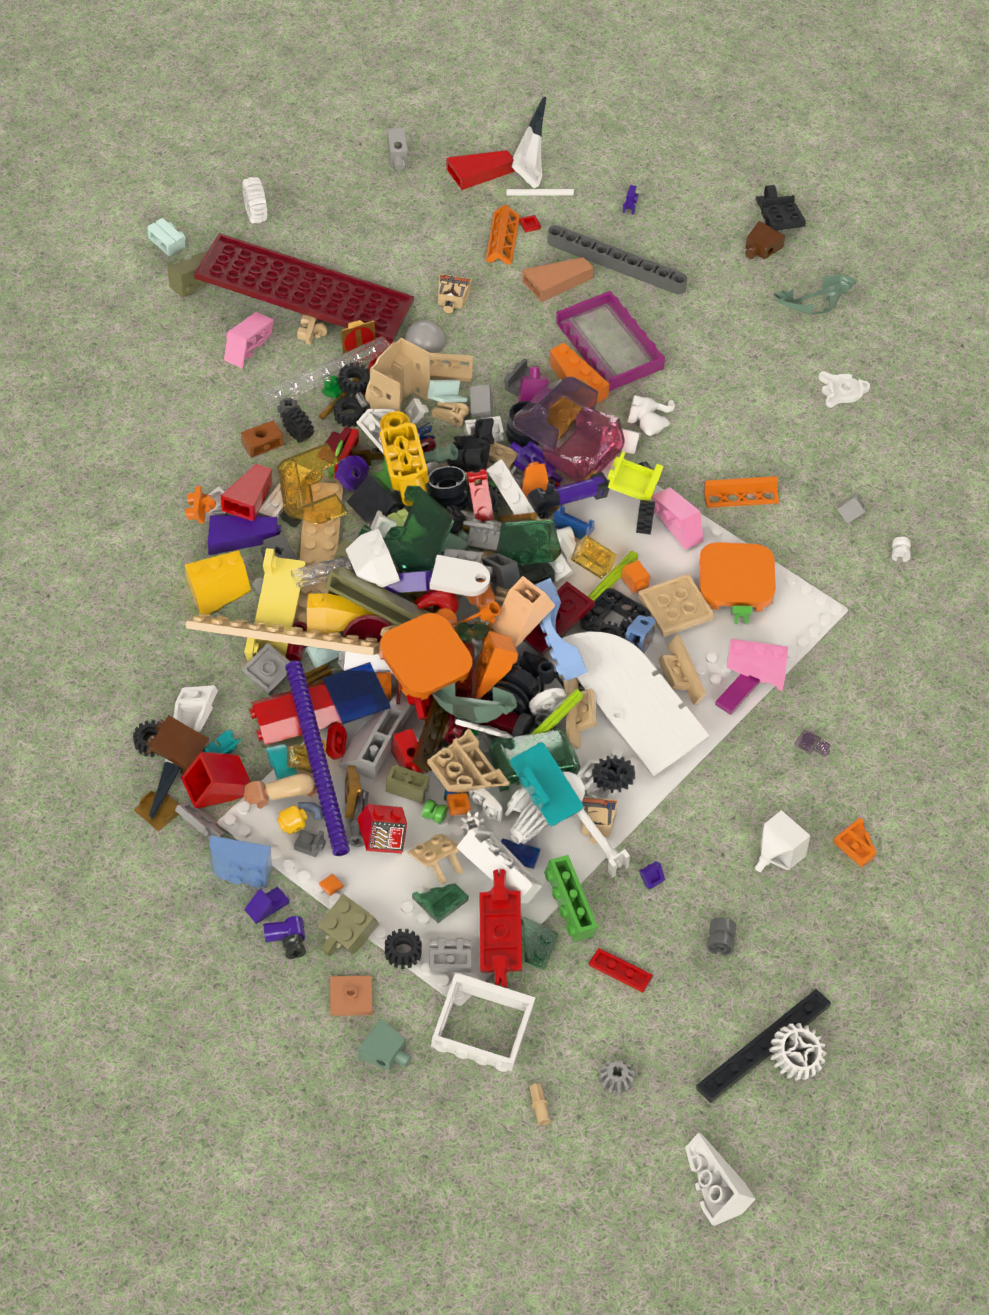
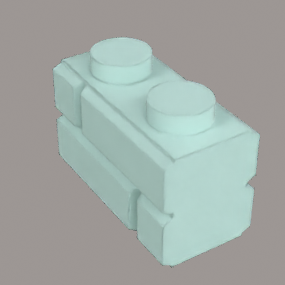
(166, 236)

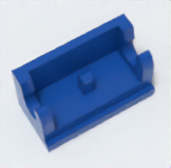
(578, 526)

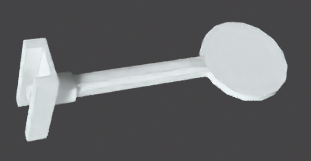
(614, 858)

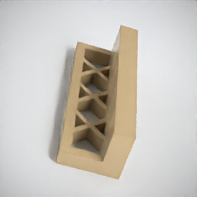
(450, 371)

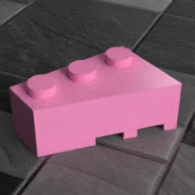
(246, 336)
(679, 517)
(758, 660)

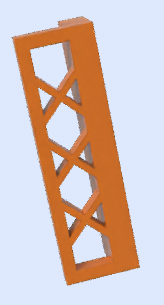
(499, 232)
(743, 486)

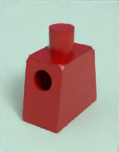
(404, 748)

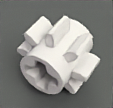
(477, 817)

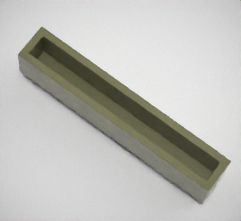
(372, 597)

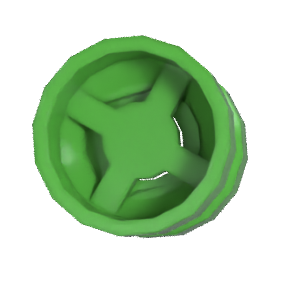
(434, 811)

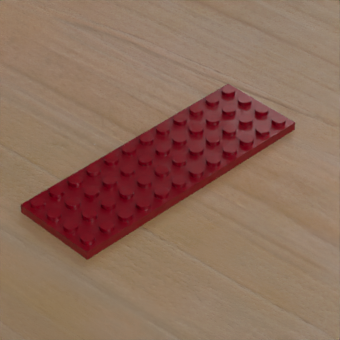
(302, 286)

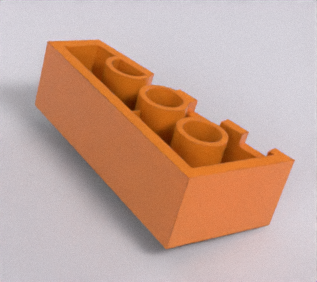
(569, 364)

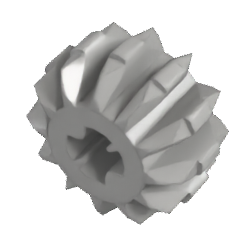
(616, 1083)

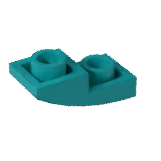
(278, 760)

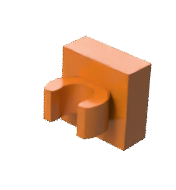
(458, 804)

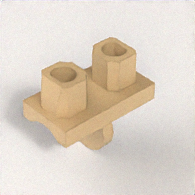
(313, 328)

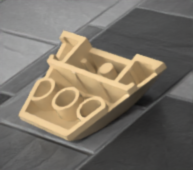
(465, 767)

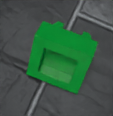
(332, 388)

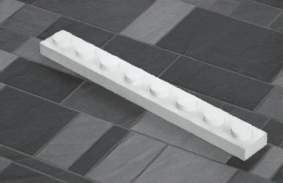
(519, 504)

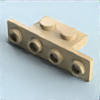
(681, 671)
(581, 715)

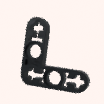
(609, 605)

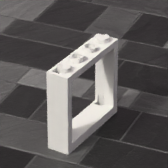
(492, 993)

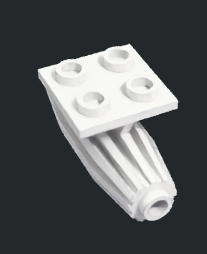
(530, 820)

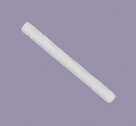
(538, 192)

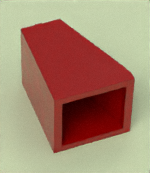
(215, 779)

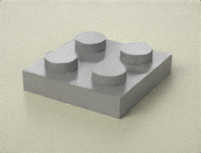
(267, 669)

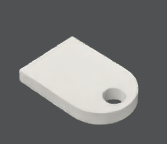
(459, 576)

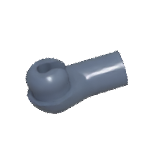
(312, 807)

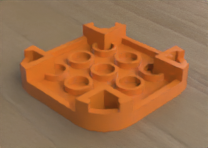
(737, 575)
(425, 655)

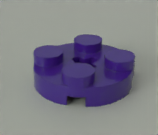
(345, 475)

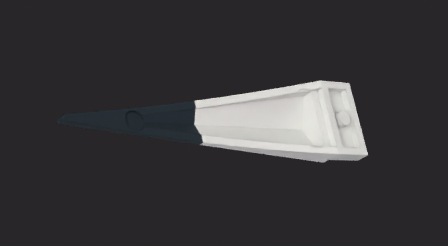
(528, 154)
(191, 709)

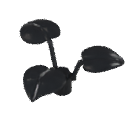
(543, 668)

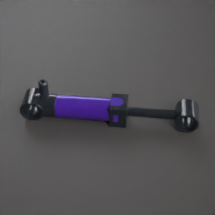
(595, 487)

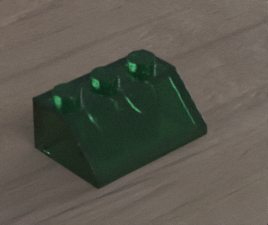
(530, 541)

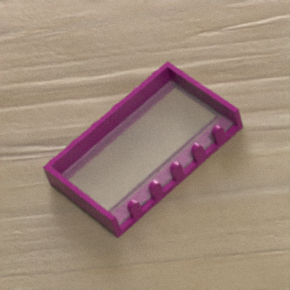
(610, 340)

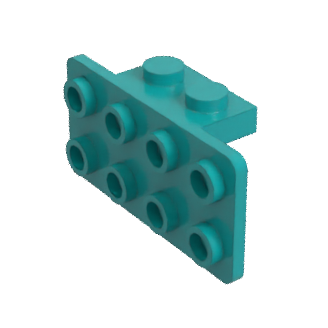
(546, 784)

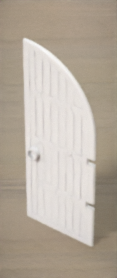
(635, 701)

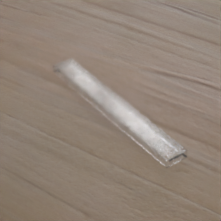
(323, 372)

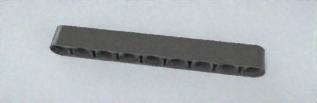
(617, 259)

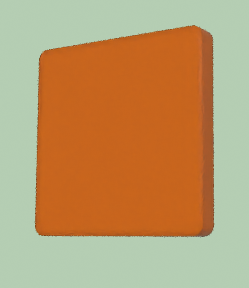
(331, 884)

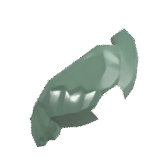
(832, 286)
(475, 710)

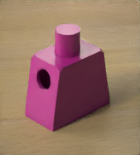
(532, 384)

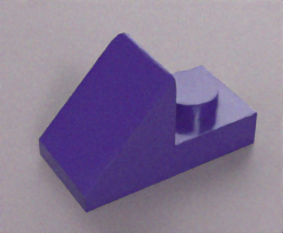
(266, 904)

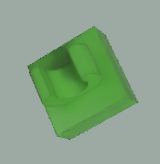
(741, 611)

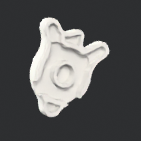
(842, 388)

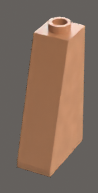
(557, 277)

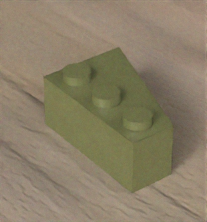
(182, 275)

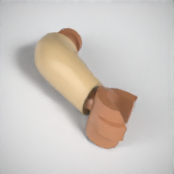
(287, 787)

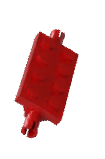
(500, 930)

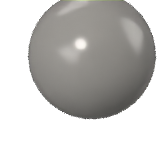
(426, 336)

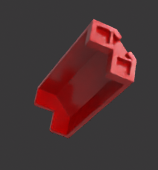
(279, 718)

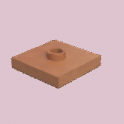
(350, 995)

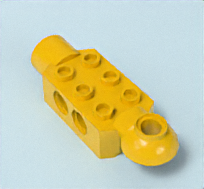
(403, 453)

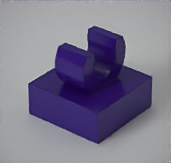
(652, 874)

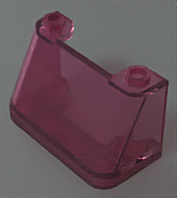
(590, 447)

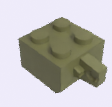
(346, 926)

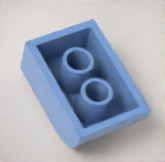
(240, 861)

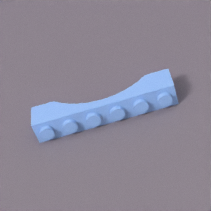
(568, 656)

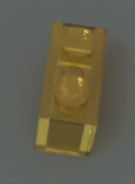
(593, 557)

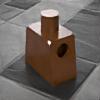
(763, 241)

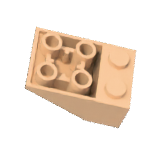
(522, 610)

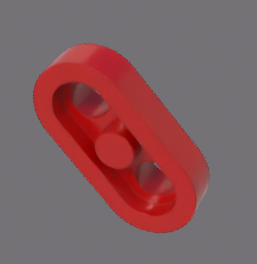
(336, 741)

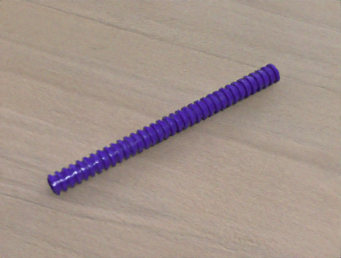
(317, 759)

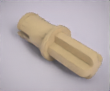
(539, 1104)

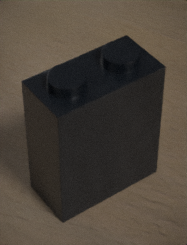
(374, 497)

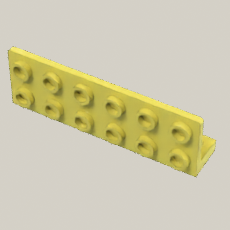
(277, 600)

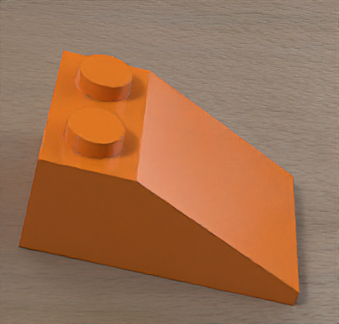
(494, 662)

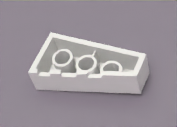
(490, 854)

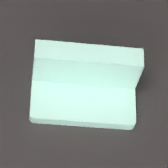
(445, 391)

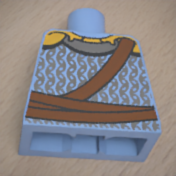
(642, 629)

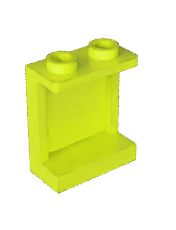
(633, 478)

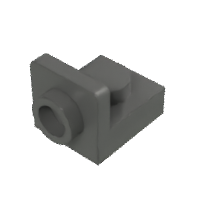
(310, 843)

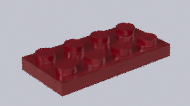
(571, 610)

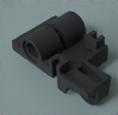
(780, 212)
(475, 448)

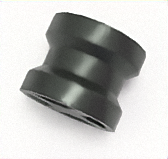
(294, 946)

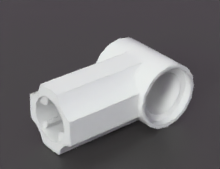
(567, 542)

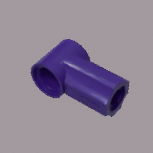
(279, 930)

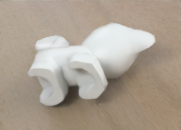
(643, 411)

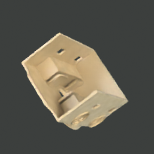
(397, 375)

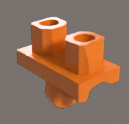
(201, 505)

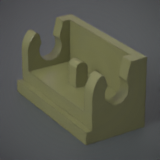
(407, 784)

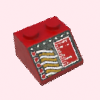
(383, 828)

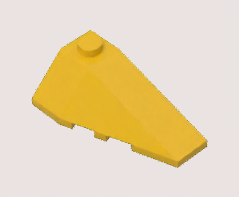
(331, 612)

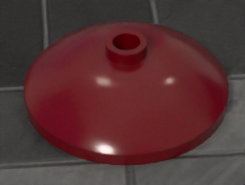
(366, 627)

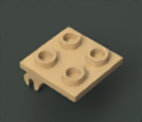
(434, 850)

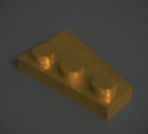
(563, 414)

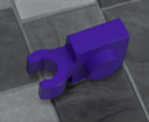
(631, 198)

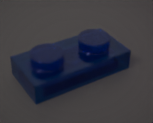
(524, 853)

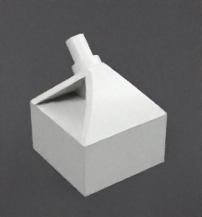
(782, 843)

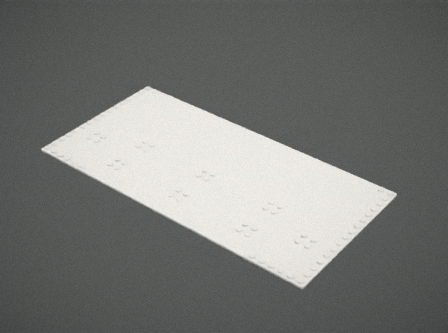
(386, 881)

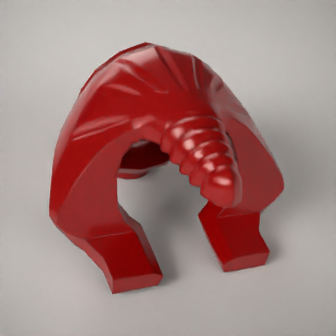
(438, 598)

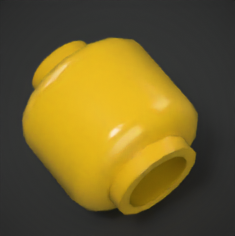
(292, 820)

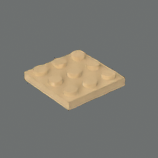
(676, 605)

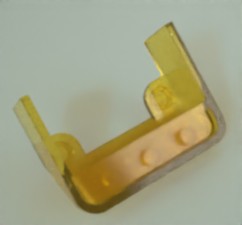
(296, 478)

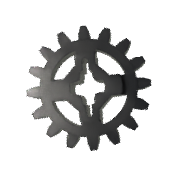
(613, 773)

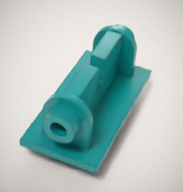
(226, 743)

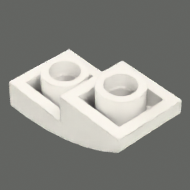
(491, 806)

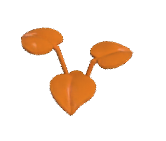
(485, 603)

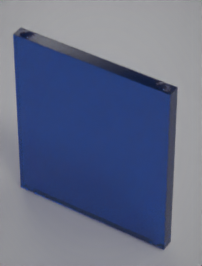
(356, 693)

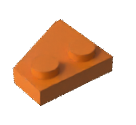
(856, 843)

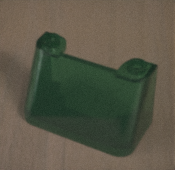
(423, 533)
(555, 740)

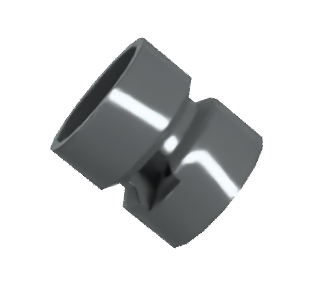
(722, 936)

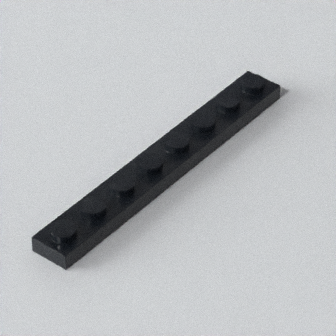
(758, 1049)

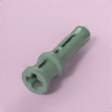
(440, 454)

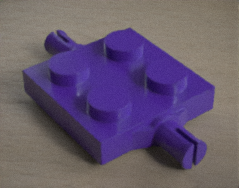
(530, 454)

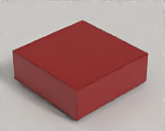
(530, 223)

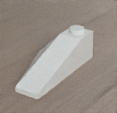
(721, 1186)

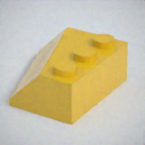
(217, 581)

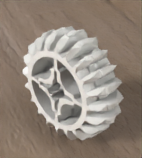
(254, 200)
(796, 1035)

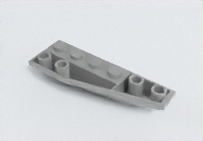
(374, 740)

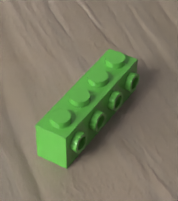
(571, 898)

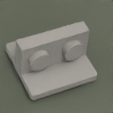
(483, 534)

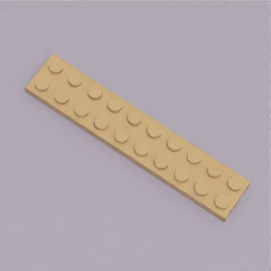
(318, 545)
(280, 634)

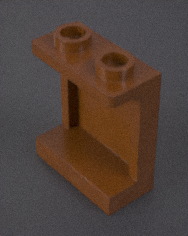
(177, 742)

